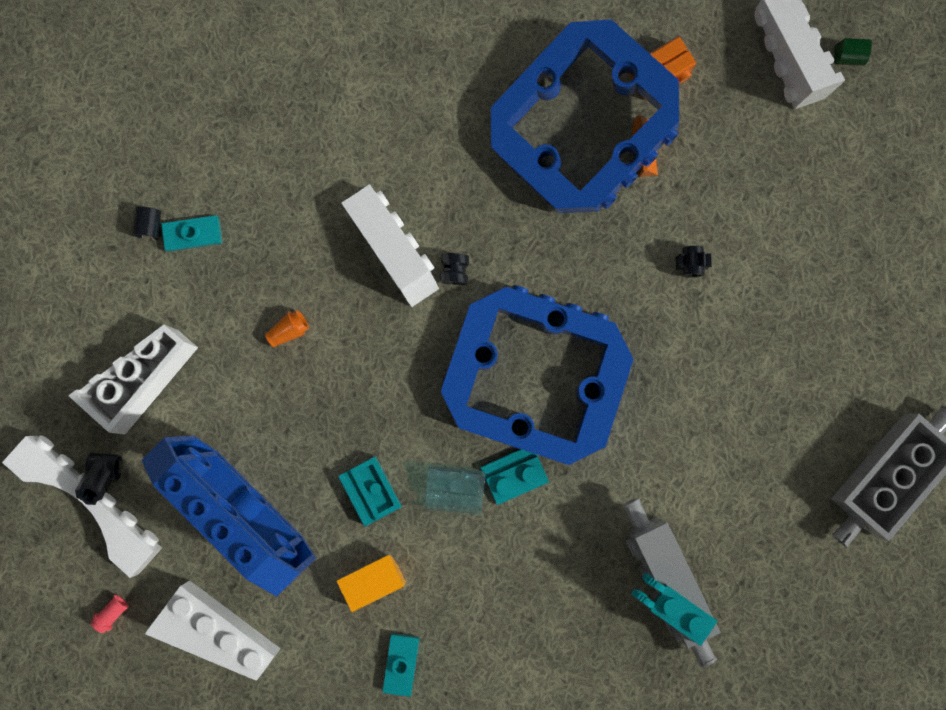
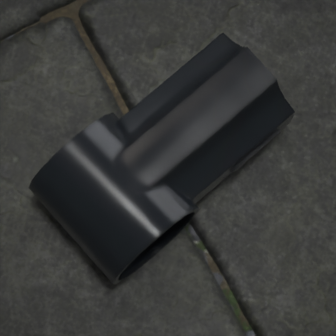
(99, 472)

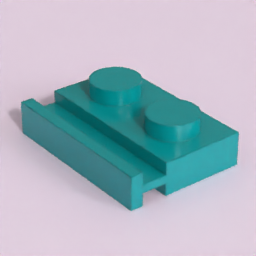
(514, 475)
(370, 491)

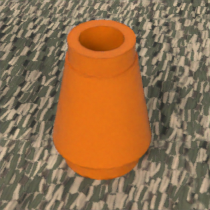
(287, 328)

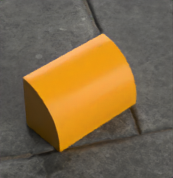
(371, 582)

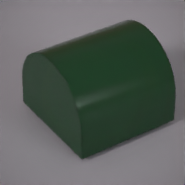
(852, 51)

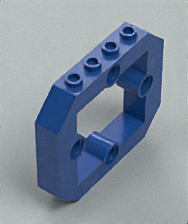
(623, 56)
(609, 377)
(228, 512)

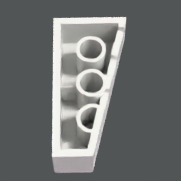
(797, 52)
(391, 245)
(134, 381)
(212, 632)

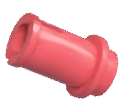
(103, 621)

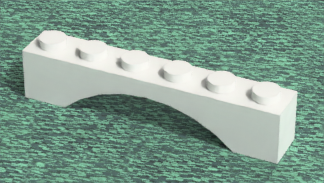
(126, 542)

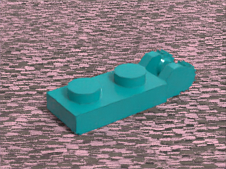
(677, 611)

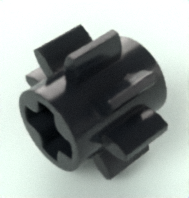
(693, 261)

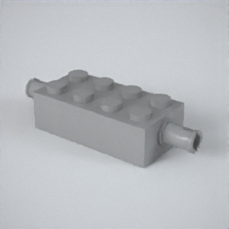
(893, 478)
(662, 559)

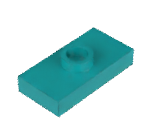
(191, 233)
(401, 664)

